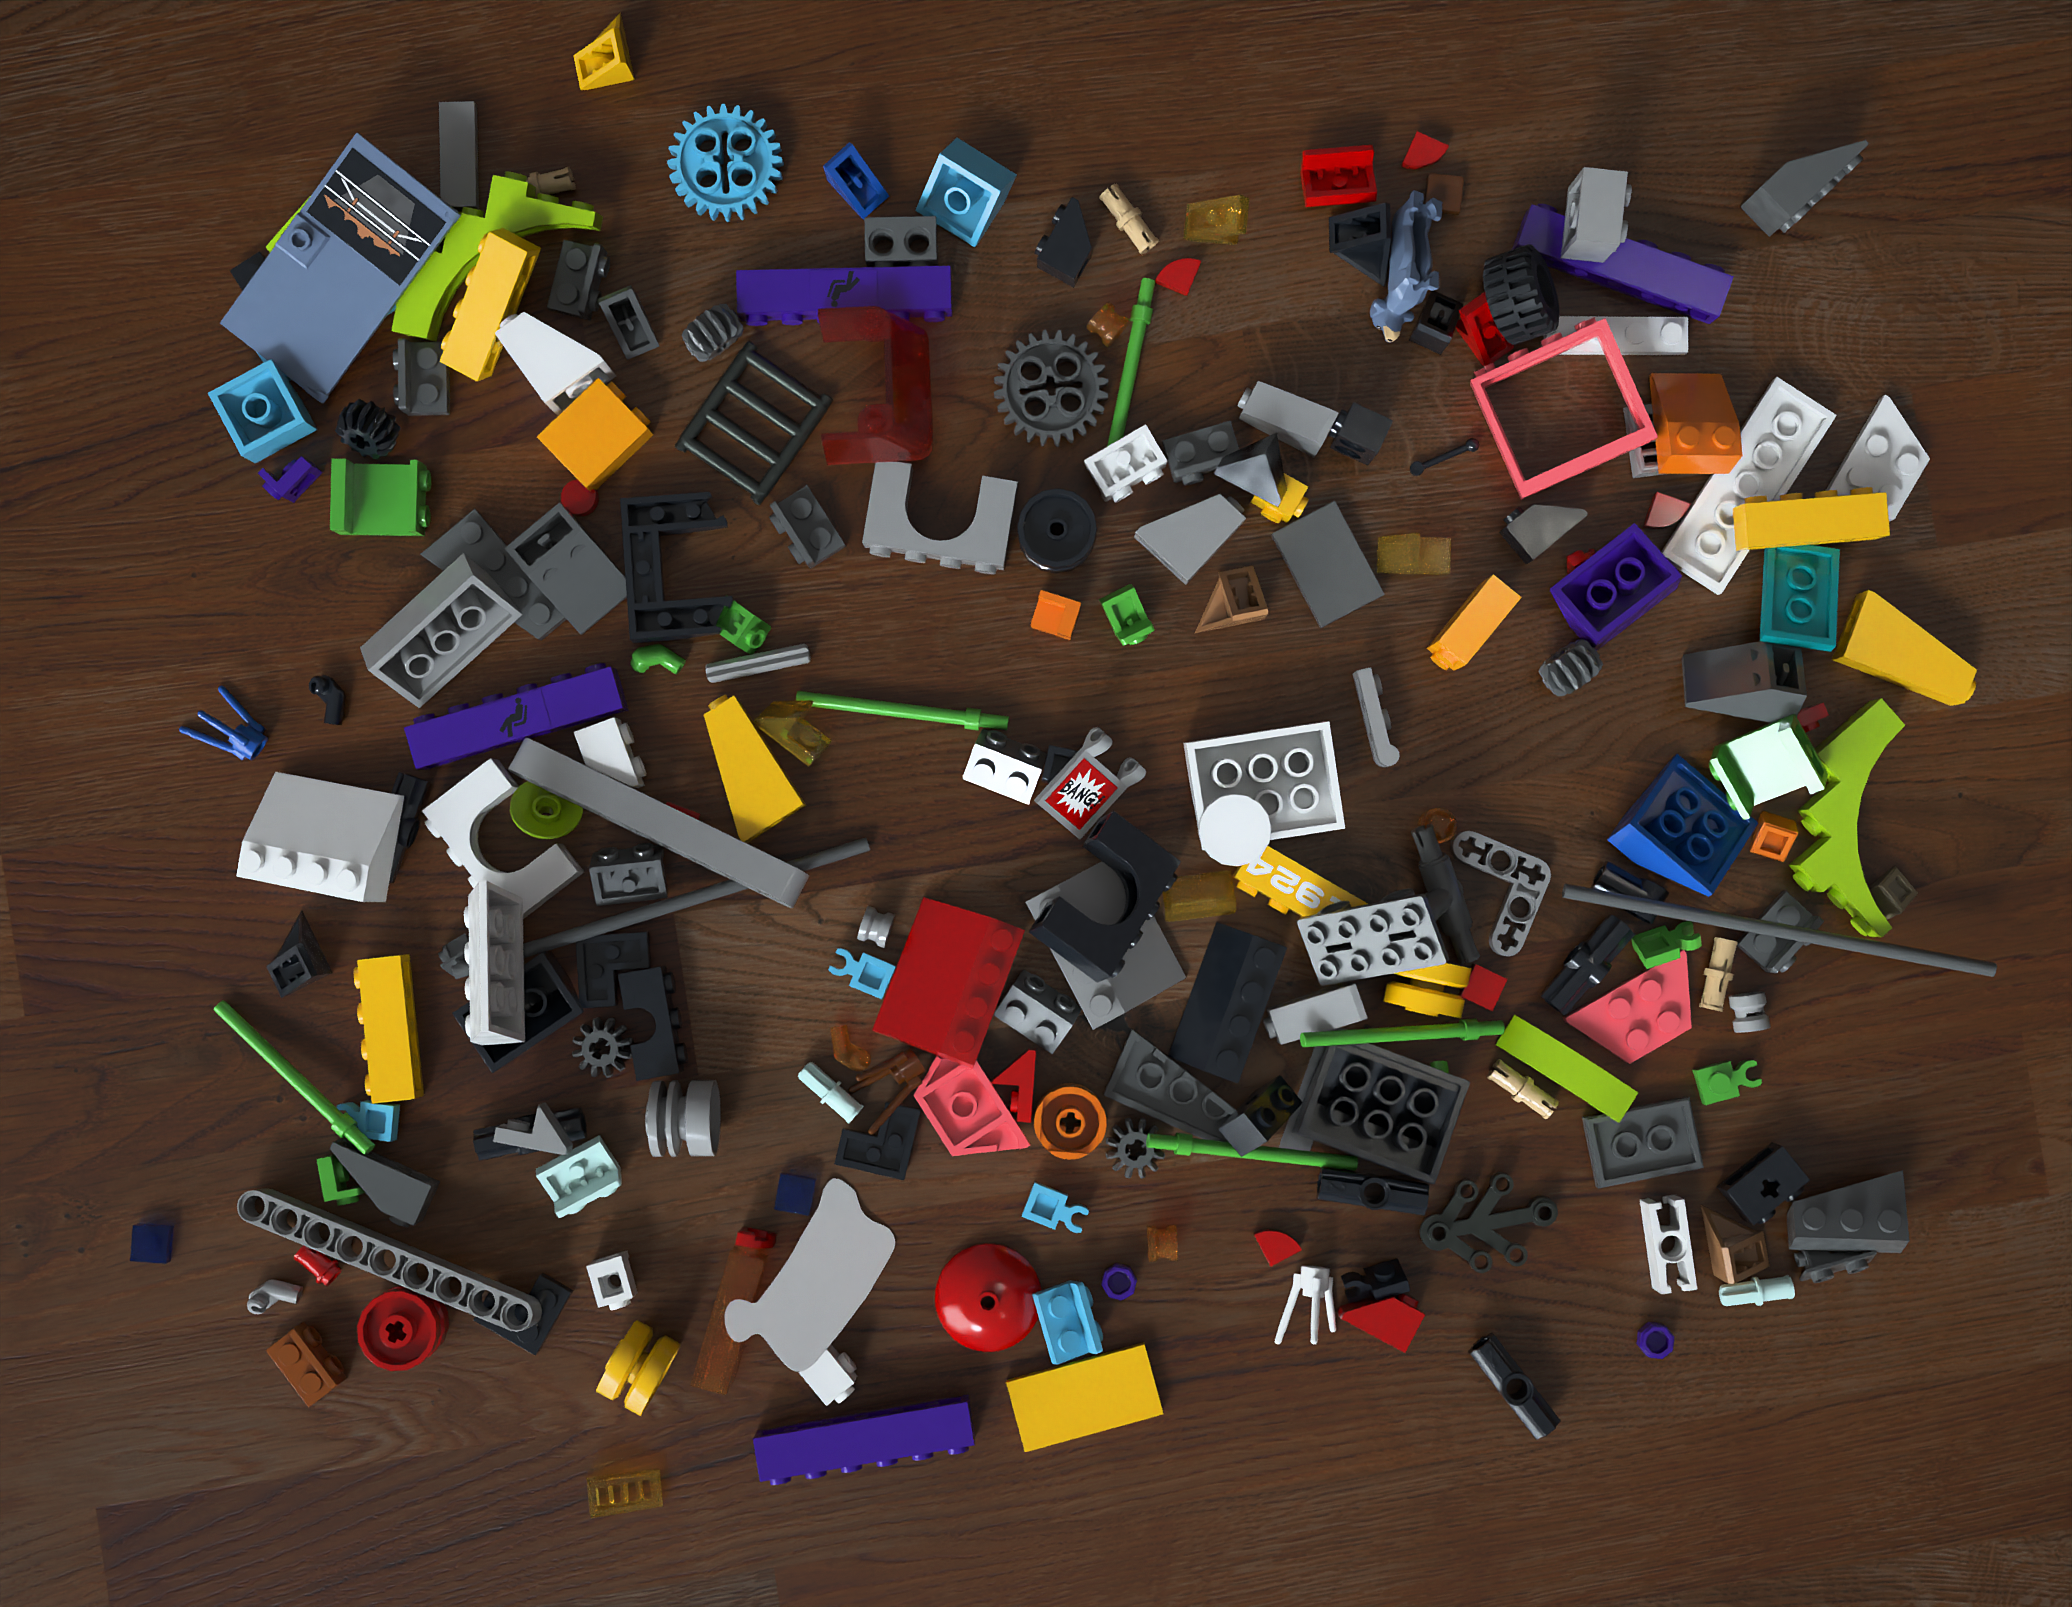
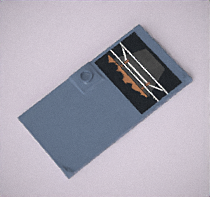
(340, 267)

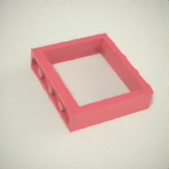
(1552, 347)

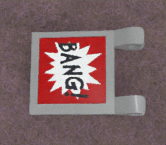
(1086, 786)

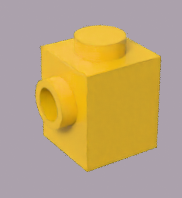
(1291, 504)

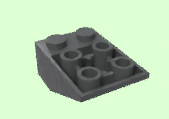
(1800, 186)
(569, 568)
(1746, 681)

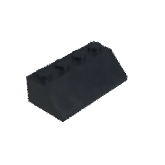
(1227, 1002)

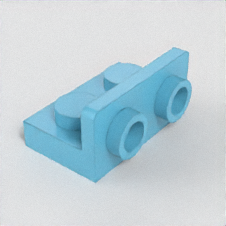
(1068, 1321)

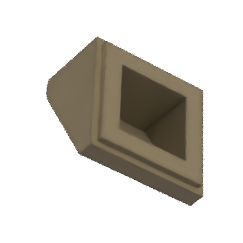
(1892, 893)

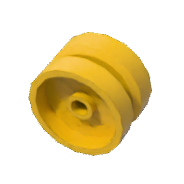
(1426, 990)
(635, 1366)

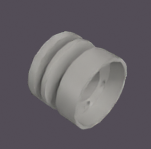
(678, 1118)

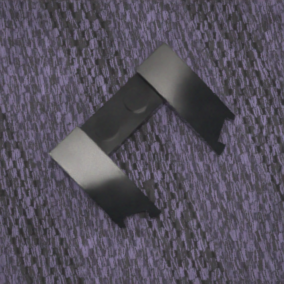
(642, 525)

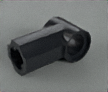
(1616, 880)

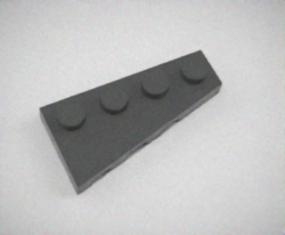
(486, 548)
(1164, 1090)

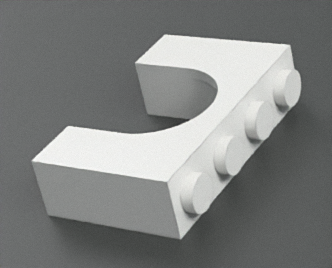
(457, 820)

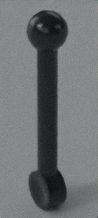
(1417, 467)

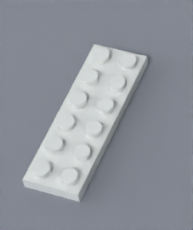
(1774, 449)

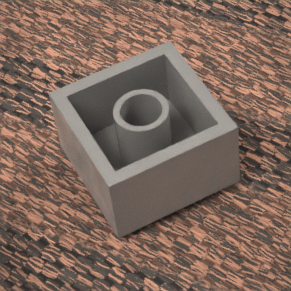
(1595, 214)

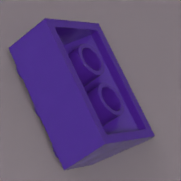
(1615, 587)

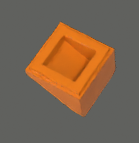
(1773, 836)

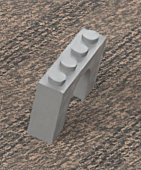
(980, 545)

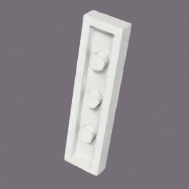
(1632, 335)

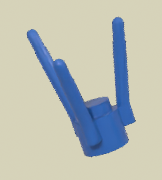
(246, 740)

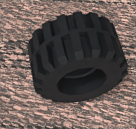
(1521, 294)

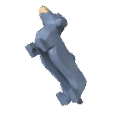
(1409, 265)

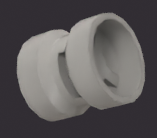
(1749, 1003)

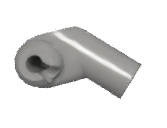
(270, 1293)

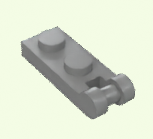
(1376, 720)

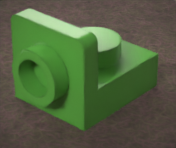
(743, 628)
(333, 1181)

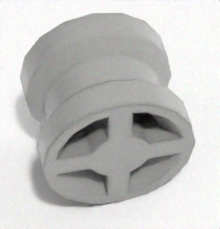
(876, 926)

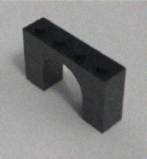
(1145, 873)

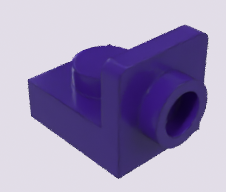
(296, 479)

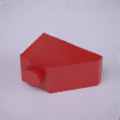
(1389, 1320)

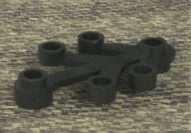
(1482, 1222)

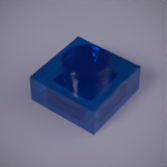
(795, 1194)
(151, 1243)

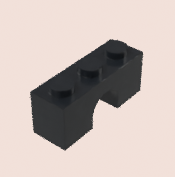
(662, 1052)

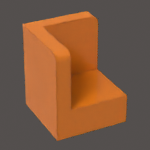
(1055, 615)

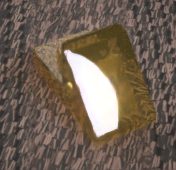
(1217, 220)
(1414, 554)
(787, 726)

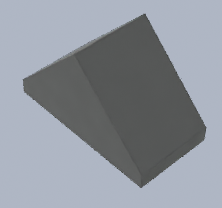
(629, 322)

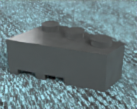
(1852, 1218)

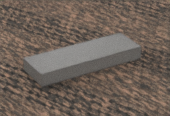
(459, 154)

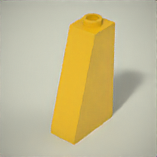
(1897, 650)
(751, 774)

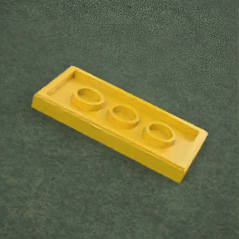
(1084, 1397)

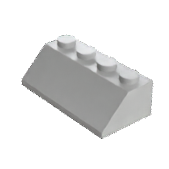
(440, 631)

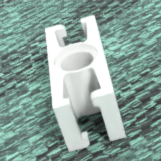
(1679, 1254)

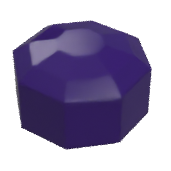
(1119, 1281)
(1655, 1340)

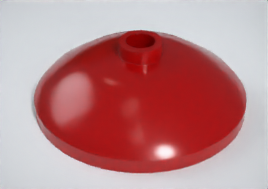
(983, 1272)

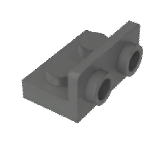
(578, 280)
(422, 379)
(1199, 452)
(807, 526)
(628, 874)
(1777, 953)

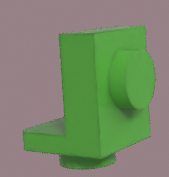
(1127, 615)

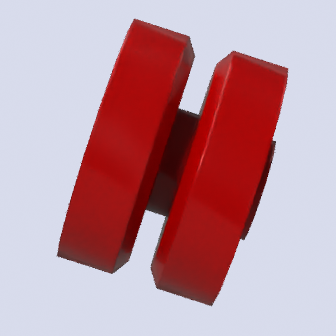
(397, 1347)

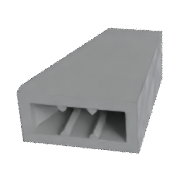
(1290, 416)
(1192, 535)
(1315, 1012)

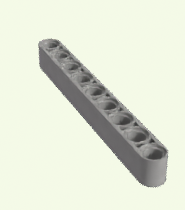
(658, 822)
(372, 1258)

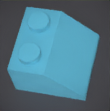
(965, 191)
(262, 411)

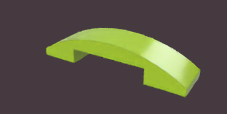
(1567, 1068)

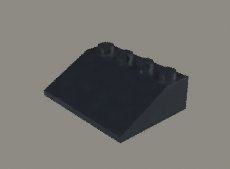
(1382, 1109)

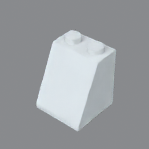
(551, 361)

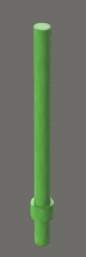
(1141, 317)
(971, 718)
(1466, 1029)
(341, 1123)
(1185, 1144)

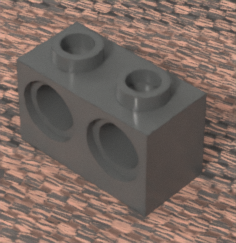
(901, 233)

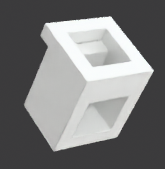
(600, 1273)

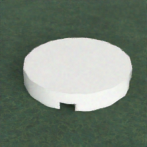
(1234, 829)

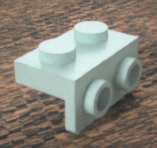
(580, 1176)

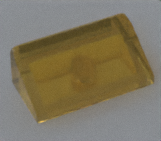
(1200, 896)

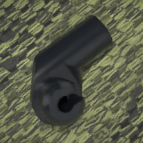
(332, 696)

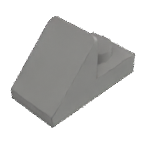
(545, 1136)

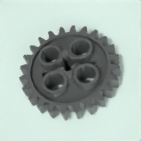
(1047, 355)

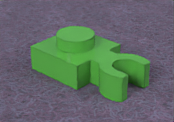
(1663, 946)
(1721, 1081)

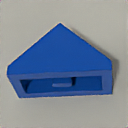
(855, 181)

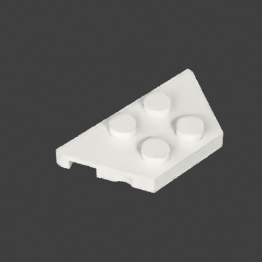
(1883, 458)

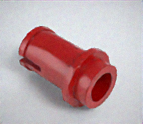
(318, 1264)

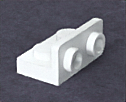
(1126, 464)

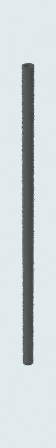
(670, 905)
(1779, 930)

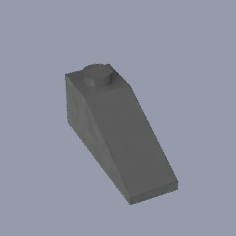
(390, 1185)

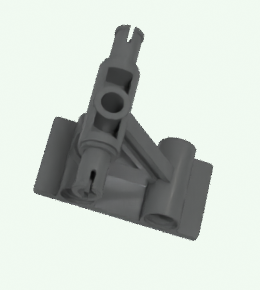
(1398, 929)

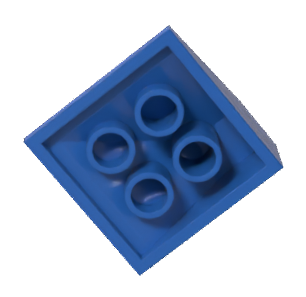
(1683, 829)

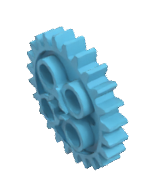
(694, 164)

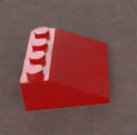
(948, 981)

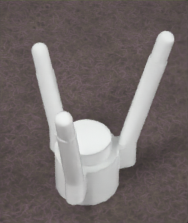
(1314, 1282)

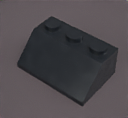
(548, 1006)

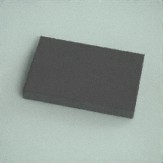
(1327, 564)
(1645, 1144)

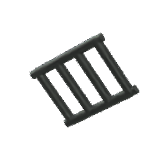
(729, 384)

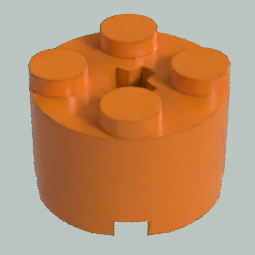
(1084, 1136)

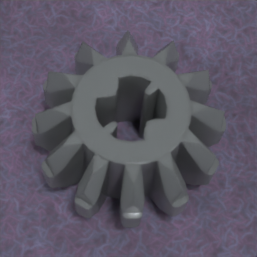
(712, 332)
(1570, 667)
(597, 1034)
(1128, 1137)

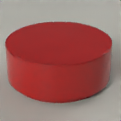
(579, 499)

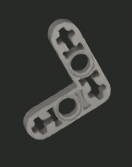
(1518, 886)

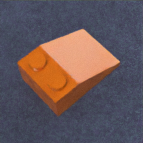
(1694, 424)

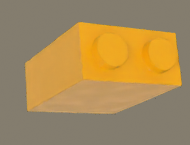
(596, 434)
(1473, 624)

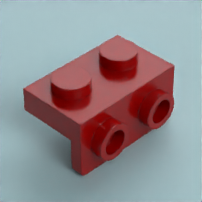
(1338, 176)

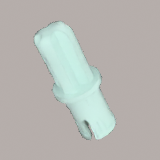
(830, 1091)
(1757, 1291)

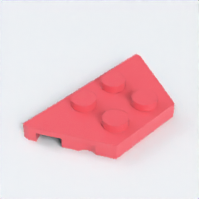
(1639, 1011)
(967, 1110)

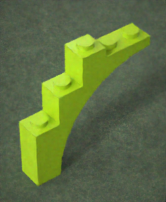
(509, 207)
(1834, 813)

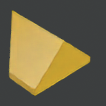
(605, 59)

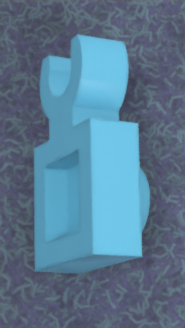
(868, 973)
(375, 1120)
(1048, 1207)

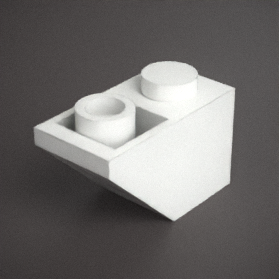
(608, 750)

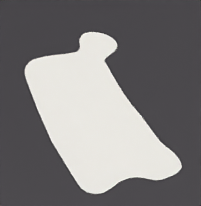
(819, 1283)

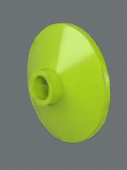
(531, 801)

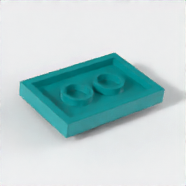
(1800, 596)

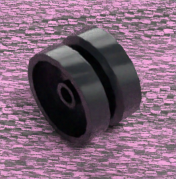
(1054, 552)

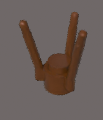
(903, 1068)

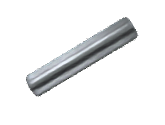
(758, 663)

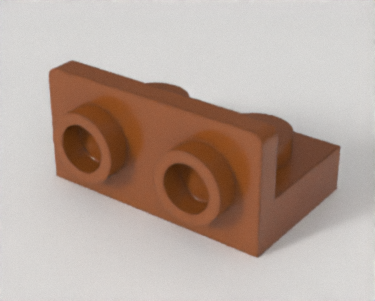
(307, 1363)

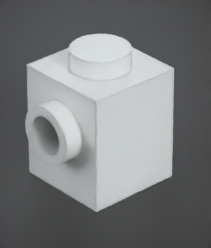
(831, 1376)

